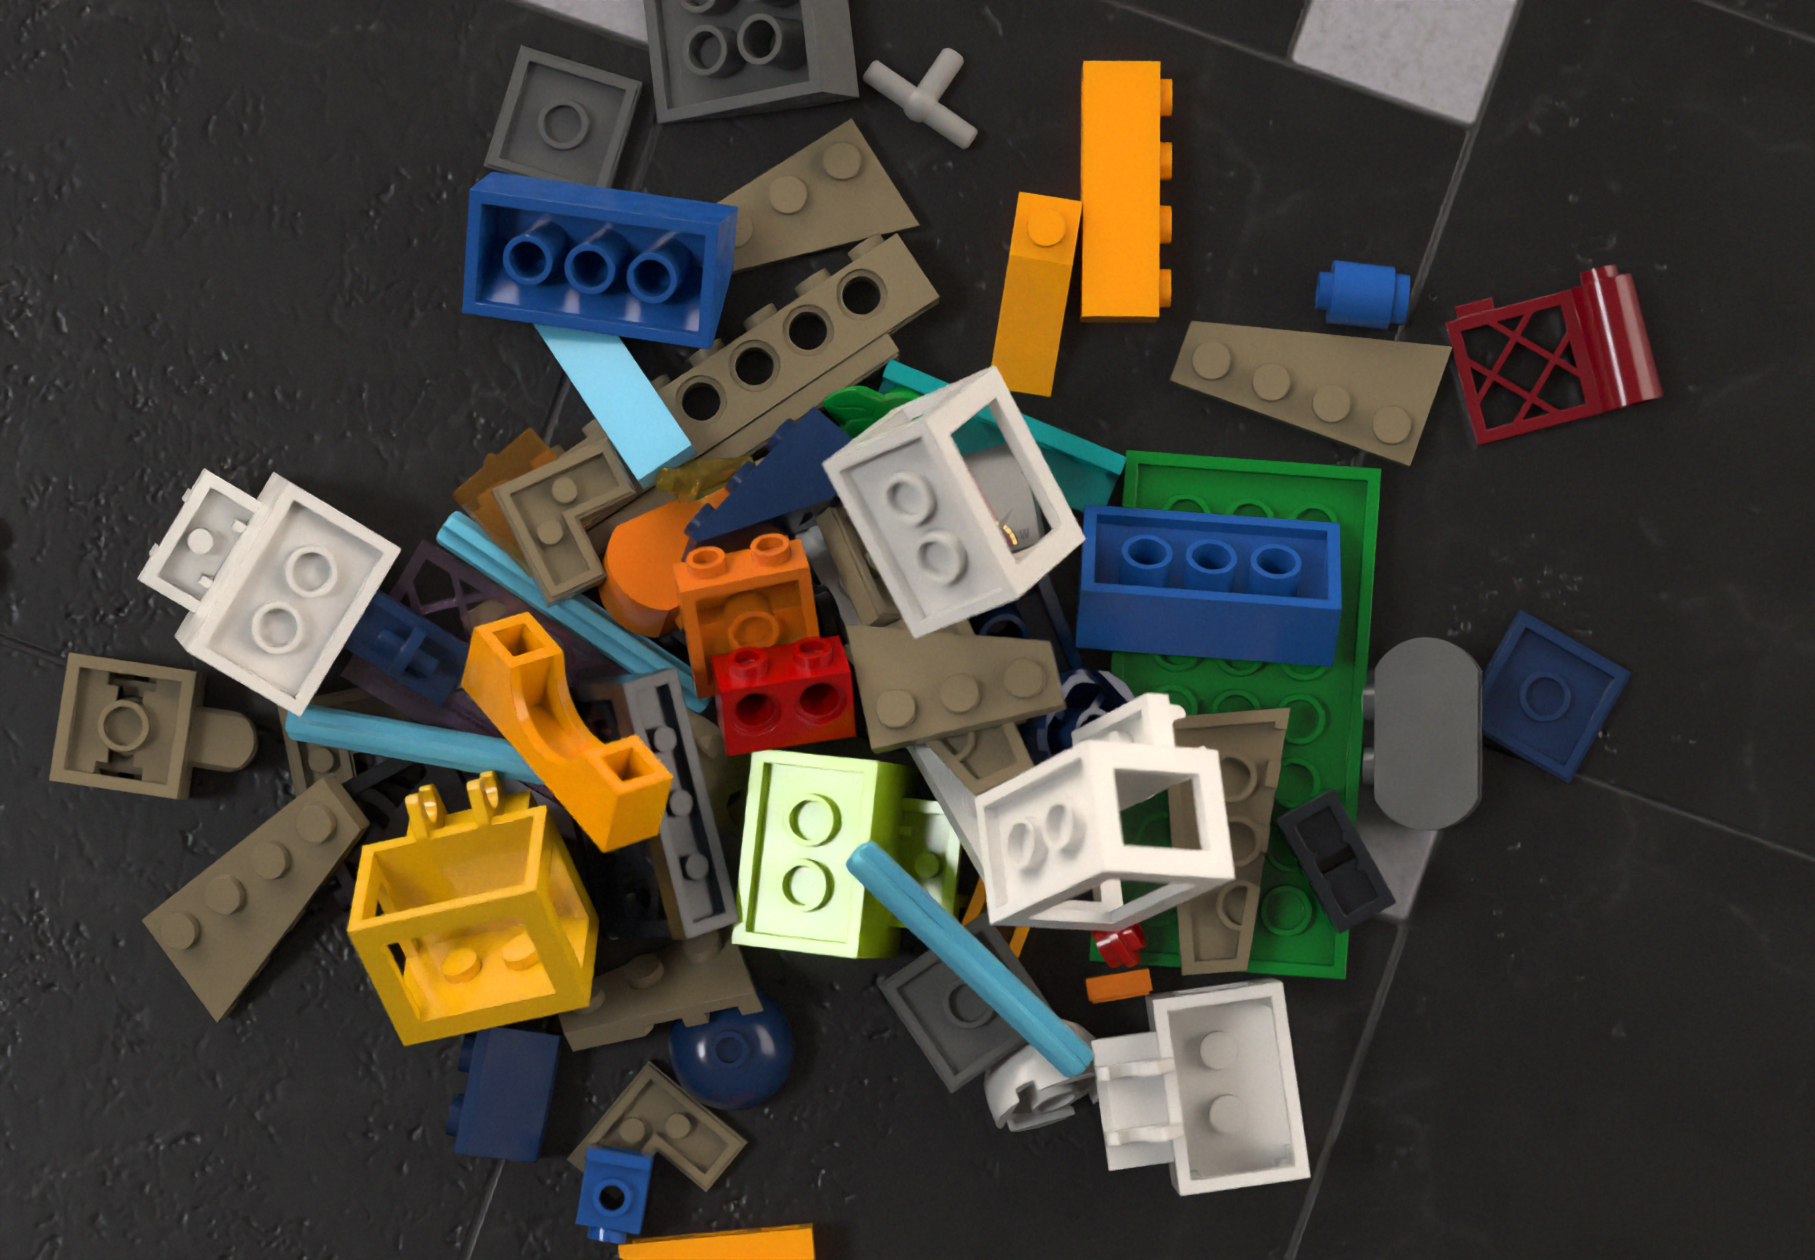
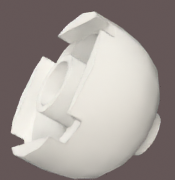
(1032, 1091)

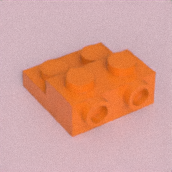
(743, 601)

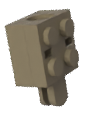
(143, 728)

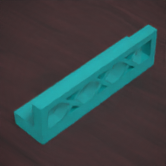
(1080, 468)

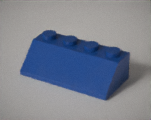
(598, 259)
(1209, 585)

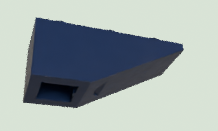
(778, 493)

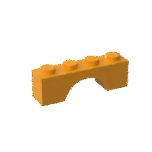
(522, 687)

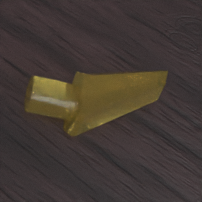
(698, 477)

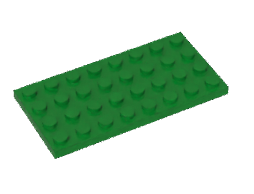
(1324, 701)

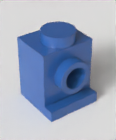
(621, 1168)

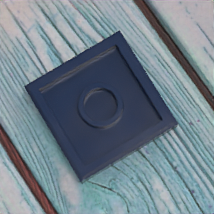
(1547, 696)

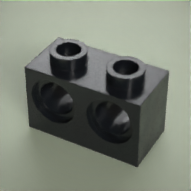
(1334, 860)

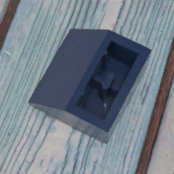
(505, 1092)

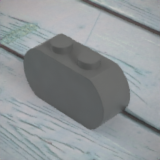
(1425, 734)

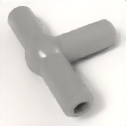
(922, 102)

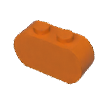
(640, 571)

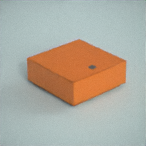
(1118, 985)

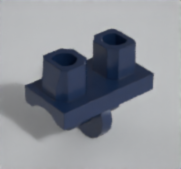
(408, 647)

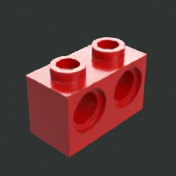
(785, 705)

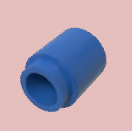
(1363, 295)

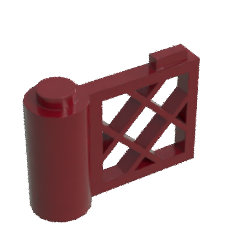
(1606, 343)

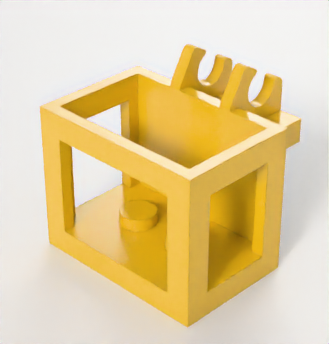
(481, 912)

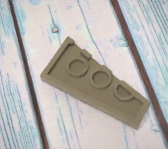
(1329, 385)
(252, 896)
(1220, 923)

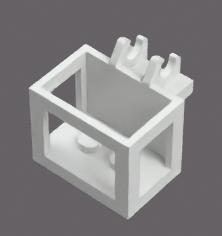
(927, 515)
(267, 582)
(1061, 828)
(1205, 1089)

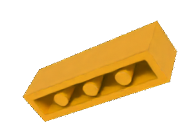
(1122, 192)

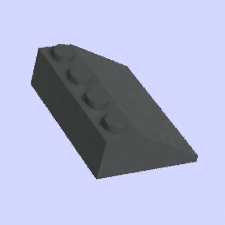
(748, 56)

